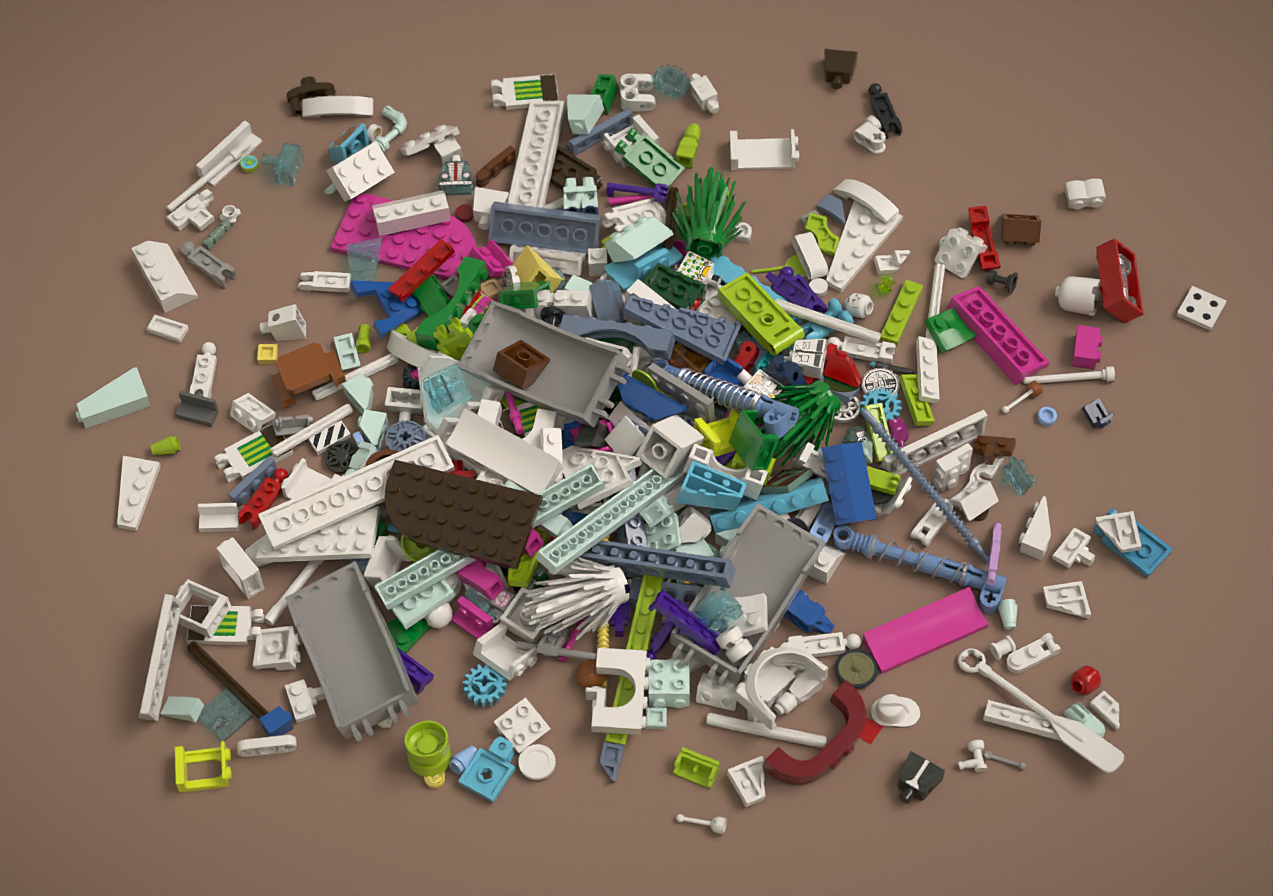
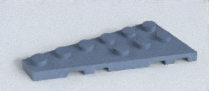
(691, 328)

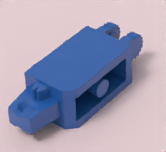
(808, 615)

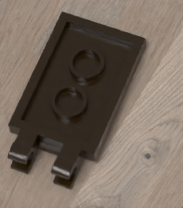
(570, 166)

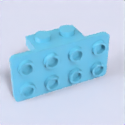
(629, 271)

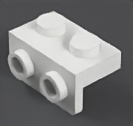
(714, 695)

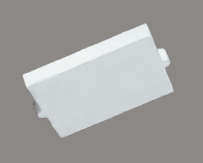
(625, 437)

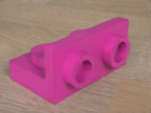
(493, 257)
(472, 618)

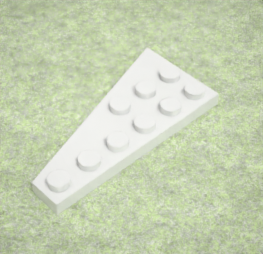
(858, 243)
(345, 539)

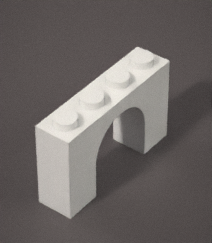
(492, 412)
(627, 718)

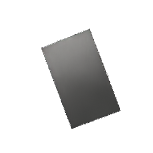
(197, 409)

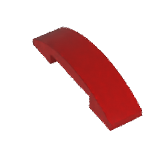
(980, 228)

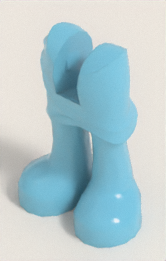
(817, 331)

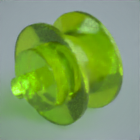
(885, 283)

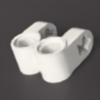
(629, 95)

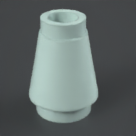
(1008, 613)

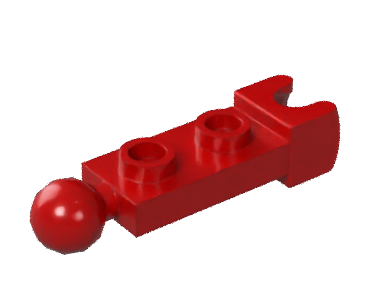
(263, 498)

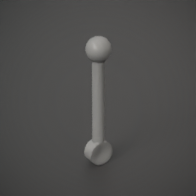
(988, 756)

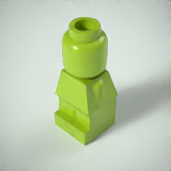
(688, 146)

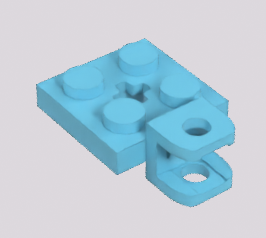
(496, 761)

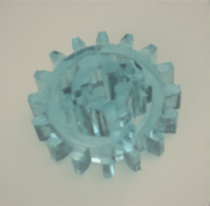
(671, 81)

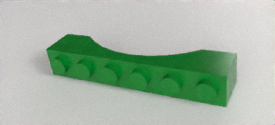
(471, 275)

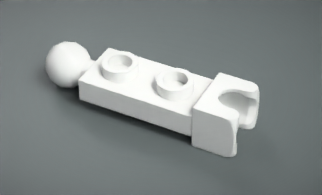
(865, 349)
(204, 371)
(827, 643)

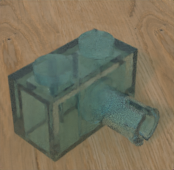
(286, 163)

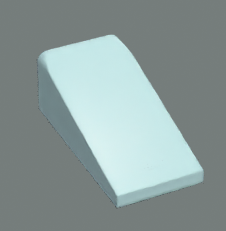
(183, 708)

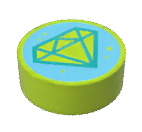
(249, 163)

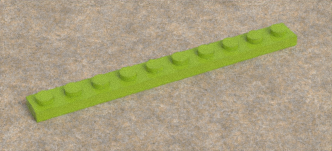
(638, 640)

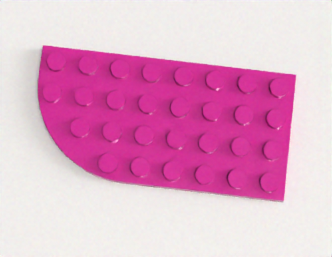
(404, 247)

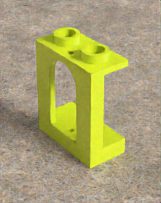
(214, 754)

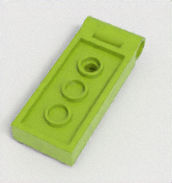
(760, 314)

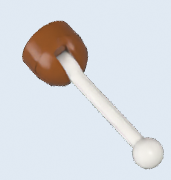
(1033, 390)

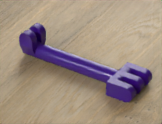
(659, 193)

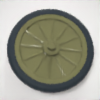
(857, 668)

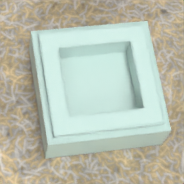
(656, 718)

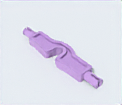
(994, 553)

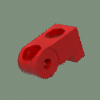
(747, 356)

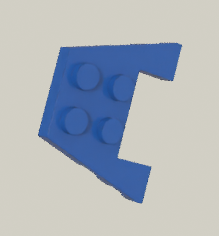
(395, 310)

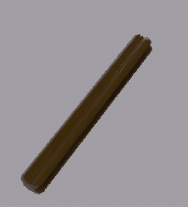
(670, 221)

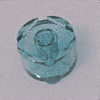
(719, 610)

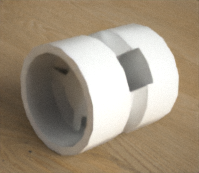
(735, 645)

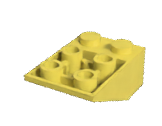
(533, 268)

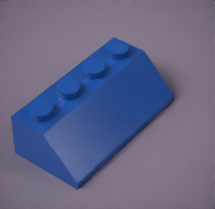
(849, 483)

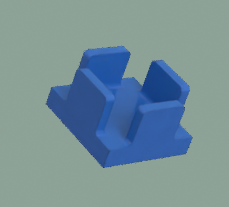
(725, 372)

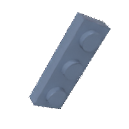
(253, 481)

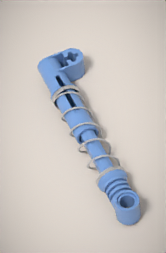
(927, 563)

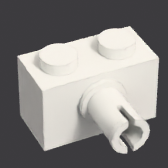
(404, 401)

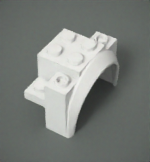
(770, 679)

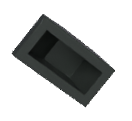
(592, 436)

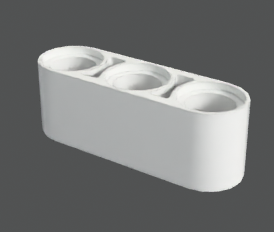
(810, 255)

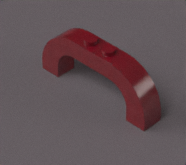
(802, 772)

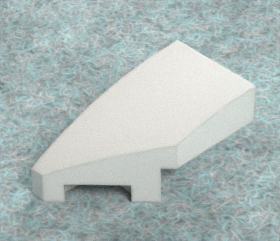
(890, 263)

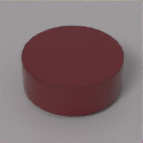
(464, 213)

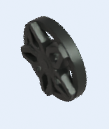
(341, 457)

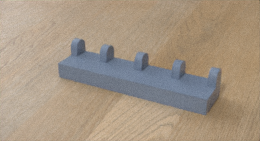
(609, 126)

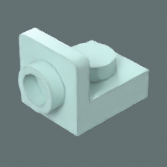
(657, 511)

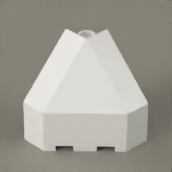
(446, 422)

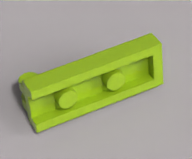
(883, 480)

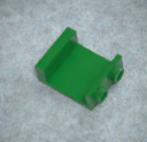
(523, 294)
(749, 442)

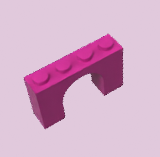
(486, 581)

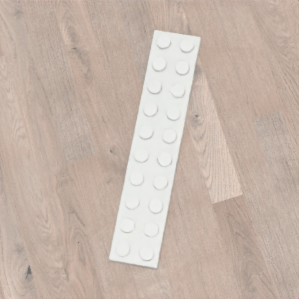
(346, 495)

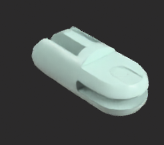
(1079, 713)

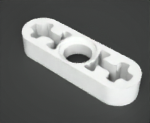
(266, 745)

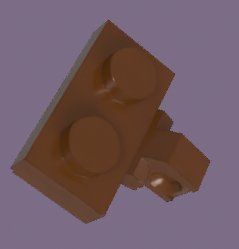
(993, 447)

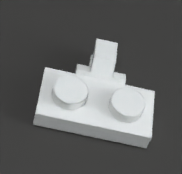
(1074, 549)
(303, 699)

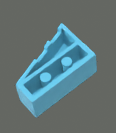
(710, 488)

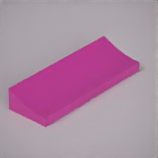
(998, 335)
(924, 630)

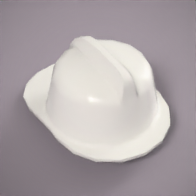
(895, 711)

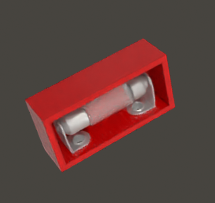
(1117, 285)

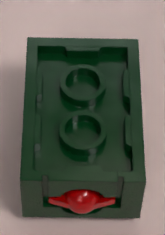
(676, 287)

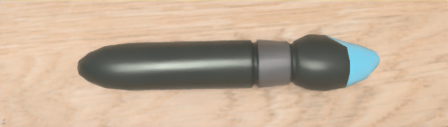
(895, 369)

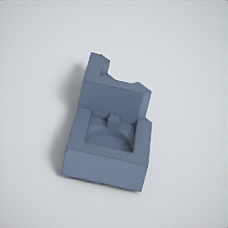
(833, 207)
(611, 759)

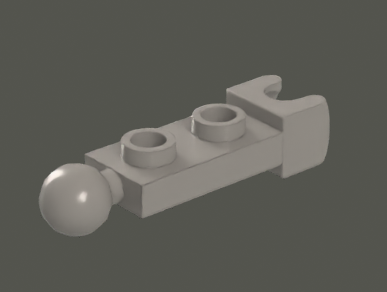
(208, 263)

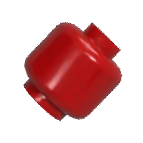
(1085, 680)

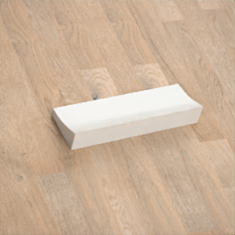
(939, 443)
(503, 453)
(160, 659)

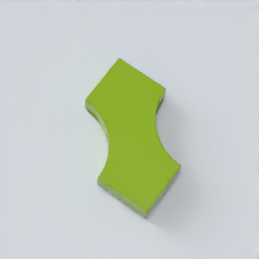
(825, 239)

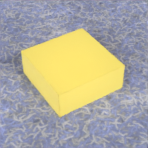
(267, 353)

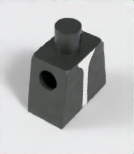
(918, 778)

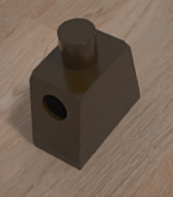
(839, 66)

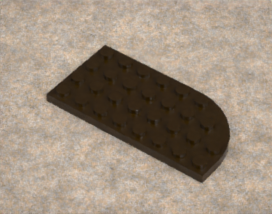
(460, 513)

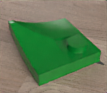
(949, 330)

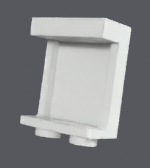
(611, 142)
(385, 560)
(501, 653)

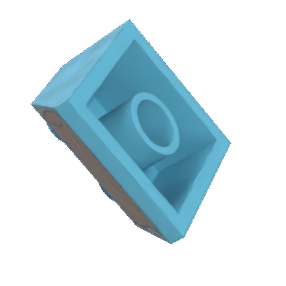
(349, 143)

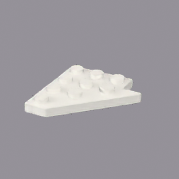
(610, 467)

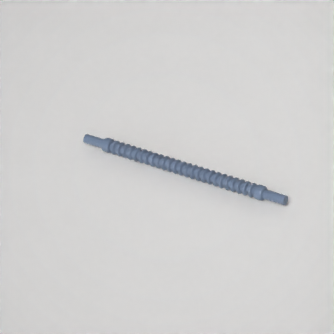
(878, 428)

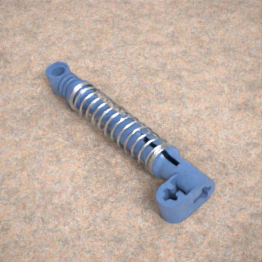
(776, 415)

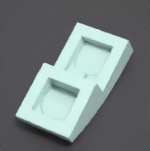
(347, 351)

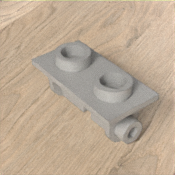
(290, 426)

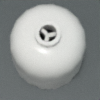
(1078, 294)

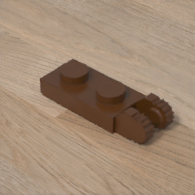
(495, 166)

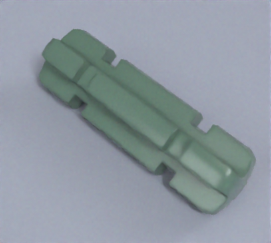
(216, 234)

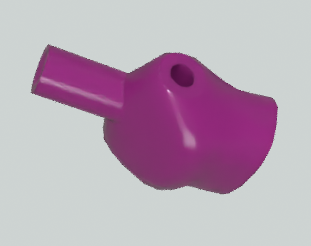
(898, 431)

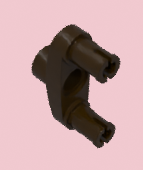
(308, 89)

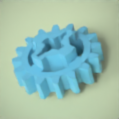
(887, 401)
(487, 694)

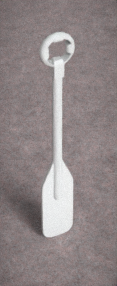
(1070, 732)

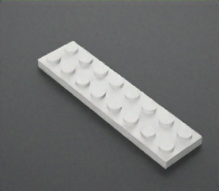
(537, 153)

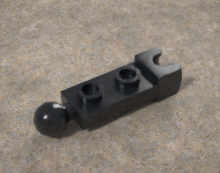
(884, 110)

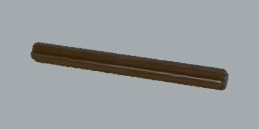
(229, 682)

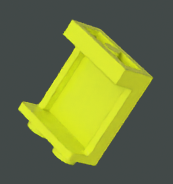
(717, 433)

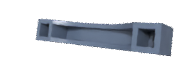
(655, 341)

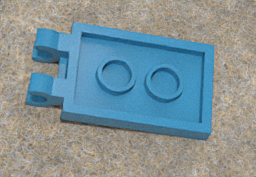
(1152, 550)

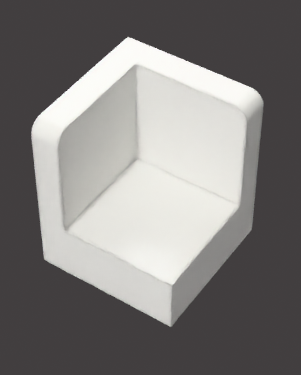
(447, 149)

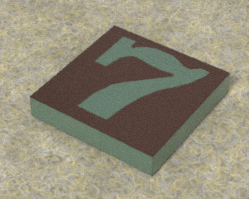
(786, 481)

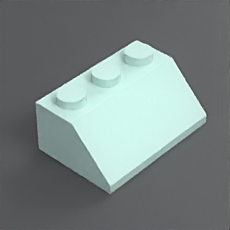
(637, 239)

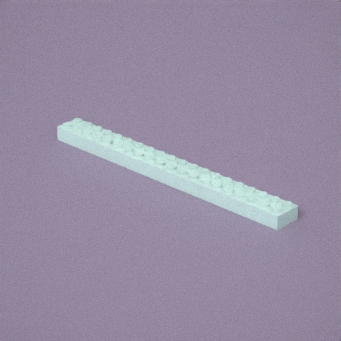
(607, 518)
(442, 564)

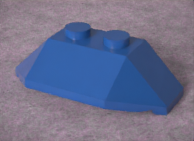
(648, 400)

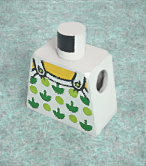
(699, 269)

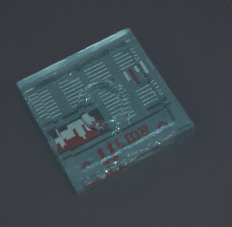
(224, 715)

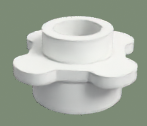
(227, 211)

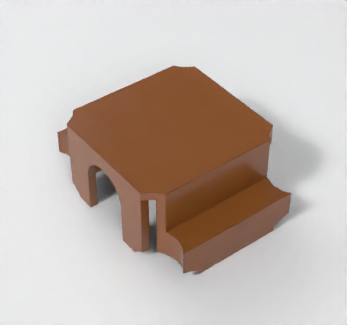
(304, 370)

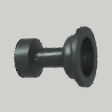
(1009, 282)

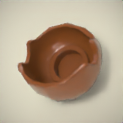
(587, 676)

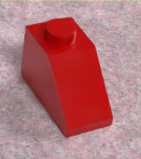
(842, 368)

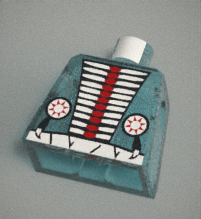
(456, 177)

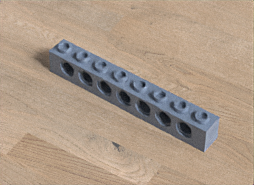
(662, 563)

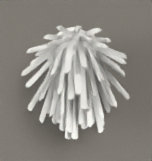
(588, 591)

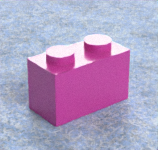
(1086, 347)

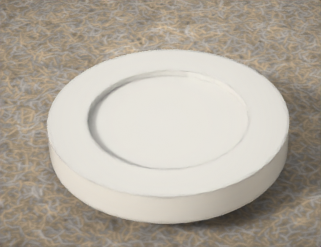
(537, 762)

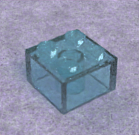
(446, 389)

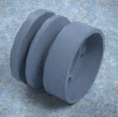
(404, 435)

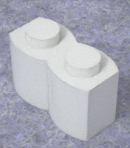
(1085, 193)

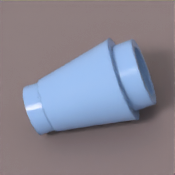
(462, 759)

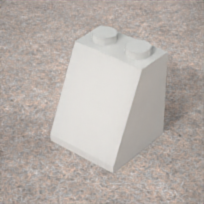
(669, 445)

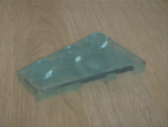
(364, 259)

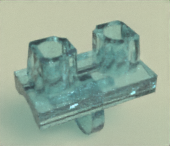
(1016, 475)

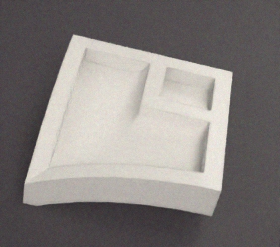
(754, 615)

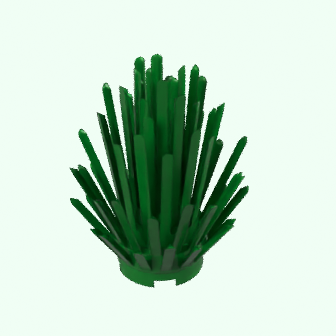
(707, 233)
(816, 409)

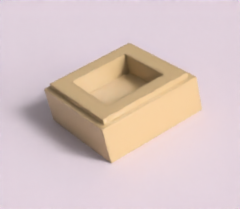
(491, 288)

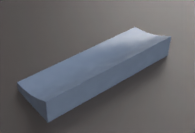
(544, 227)

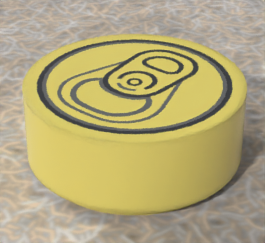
(435, 781)

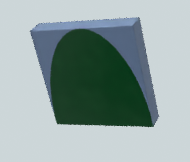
(844, 391)

